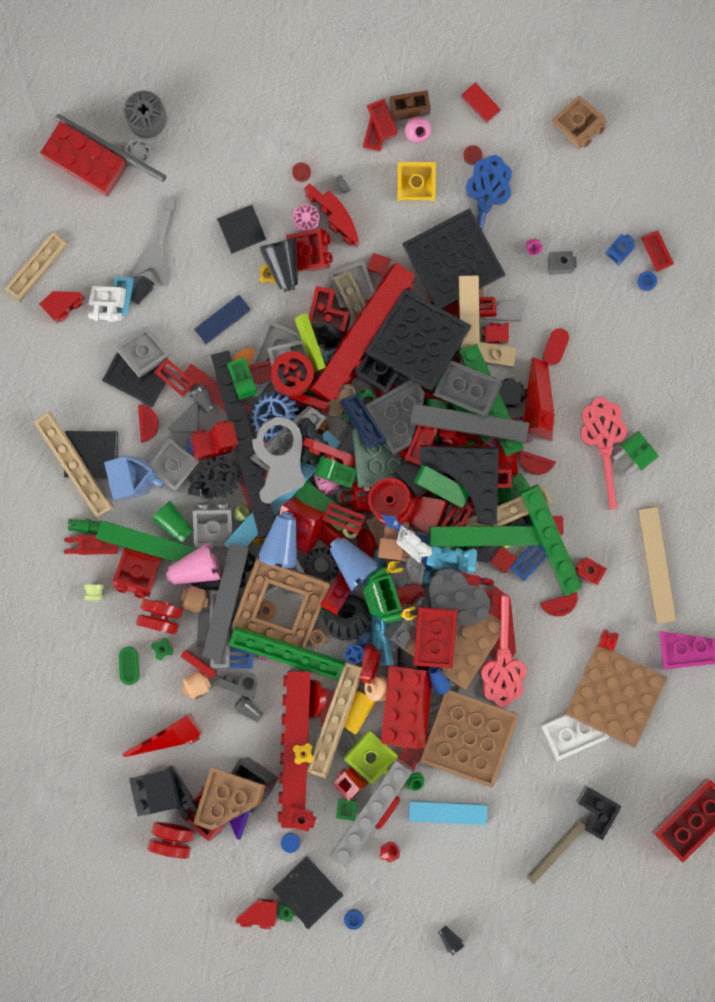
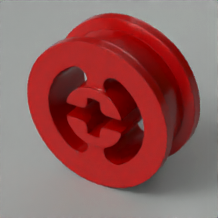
(283, 361)

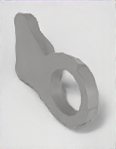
(284, 468)

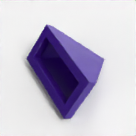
(238, 824)

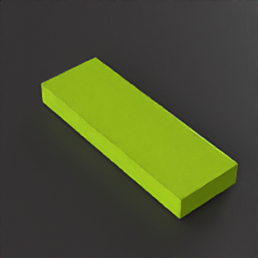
(310, 342)

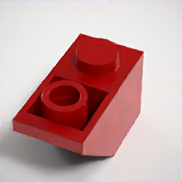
(61, 303)
(260, 913)

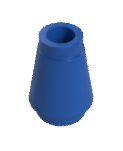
(439, 681)

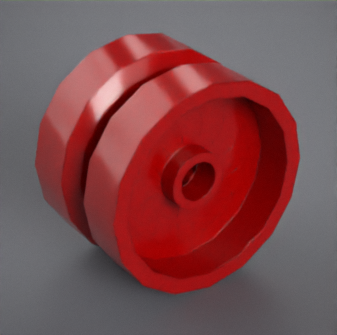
(393, 498)
(159, 616)
(171, 840)

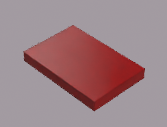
(435, 637)

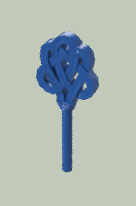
(489, 169)

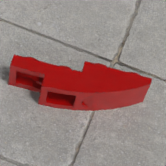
(340, 219)

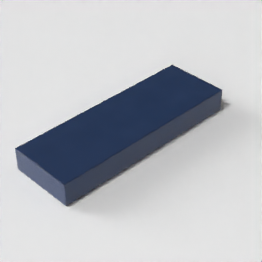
(222, 319)
(363, 421)

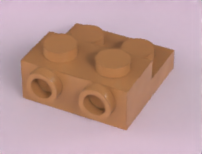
(580, 122)

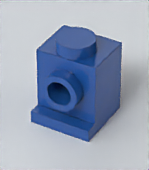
(617, 254)

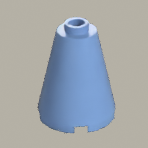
(280, 543)
(353, 563)

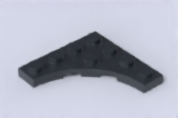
(472, 467)

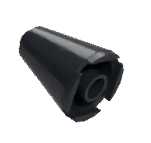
(282, 262)

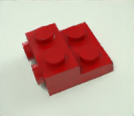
(312, 250)
(136, 573)

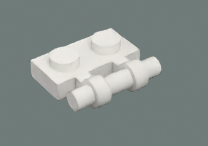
(106, 297)

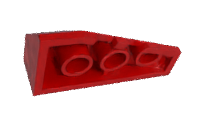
(539, 401)
(177, 734)

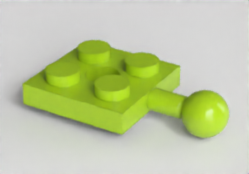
(370, 770)

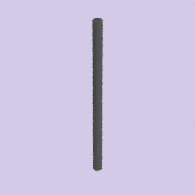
(124, 155)

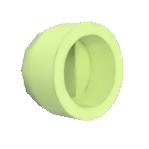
(241, 513)

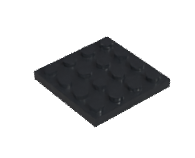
(452, 251)
(418, 340)

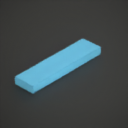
(448, 813)

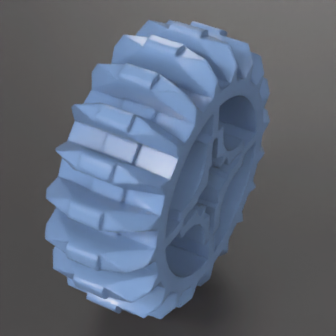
(273, 400)

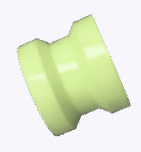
(93, 592)

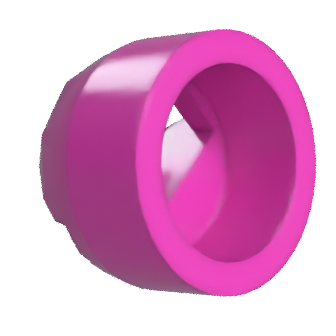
(538, 247)

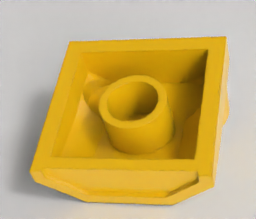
(416, 180)

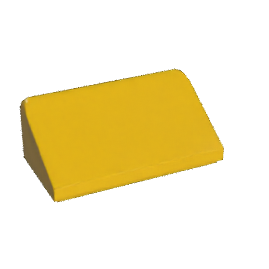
(359, 711)

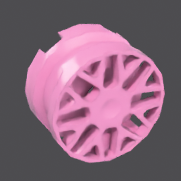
(306, 218)

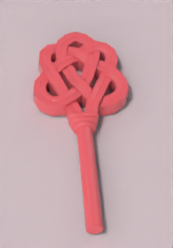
(597, 439)
(499, 671)

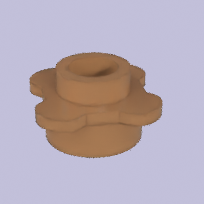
(323, 638)

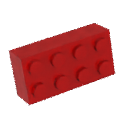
(84, 158)
(406, 707)
(689, 822)

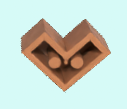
(389, 548)

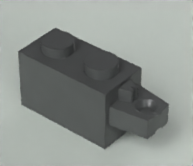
(404, 631)

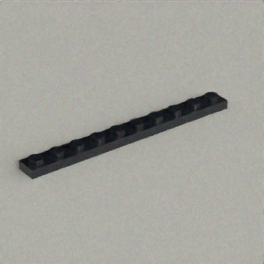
(250, 470)

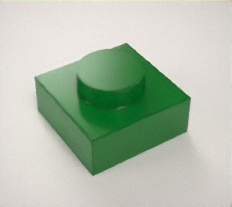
(346, 809)

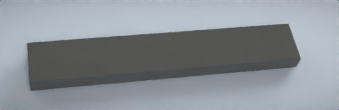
(469, 423)
(225, 601)

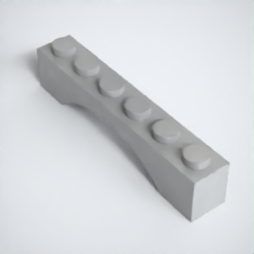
(371, 812)

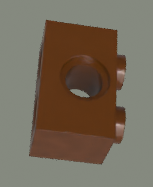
(410, 105)

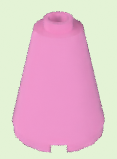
(195, 567)

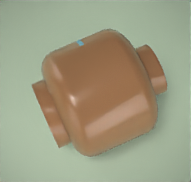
(194, 599)

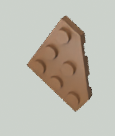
(226, 798)

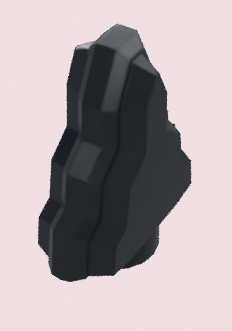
(309, 431)

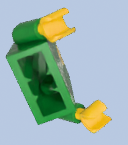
(382, 595)

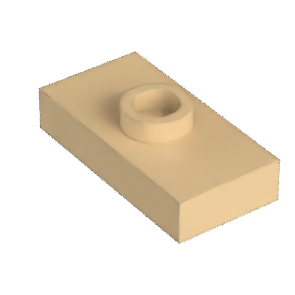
(498, 354)

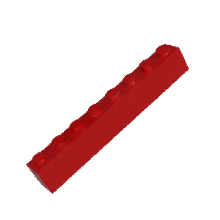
(361, 333)
(296, 733)

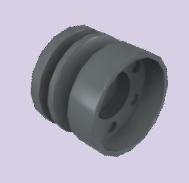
(152, 121)

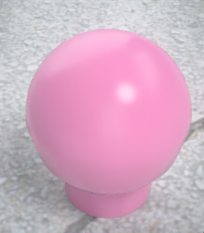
(418, 129)

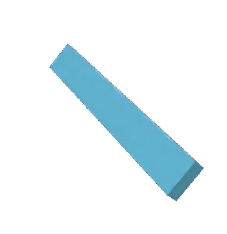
(248, 531)

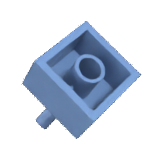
(130, 477)

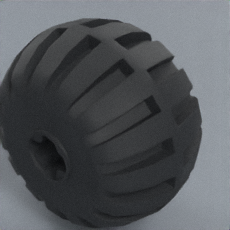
(349, 628)

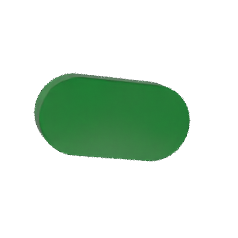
(129, 665)

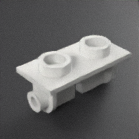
(412, 544)

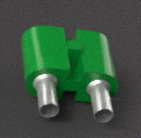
(638, 450)

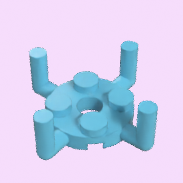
(444, 558)

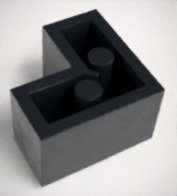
(603, 811)

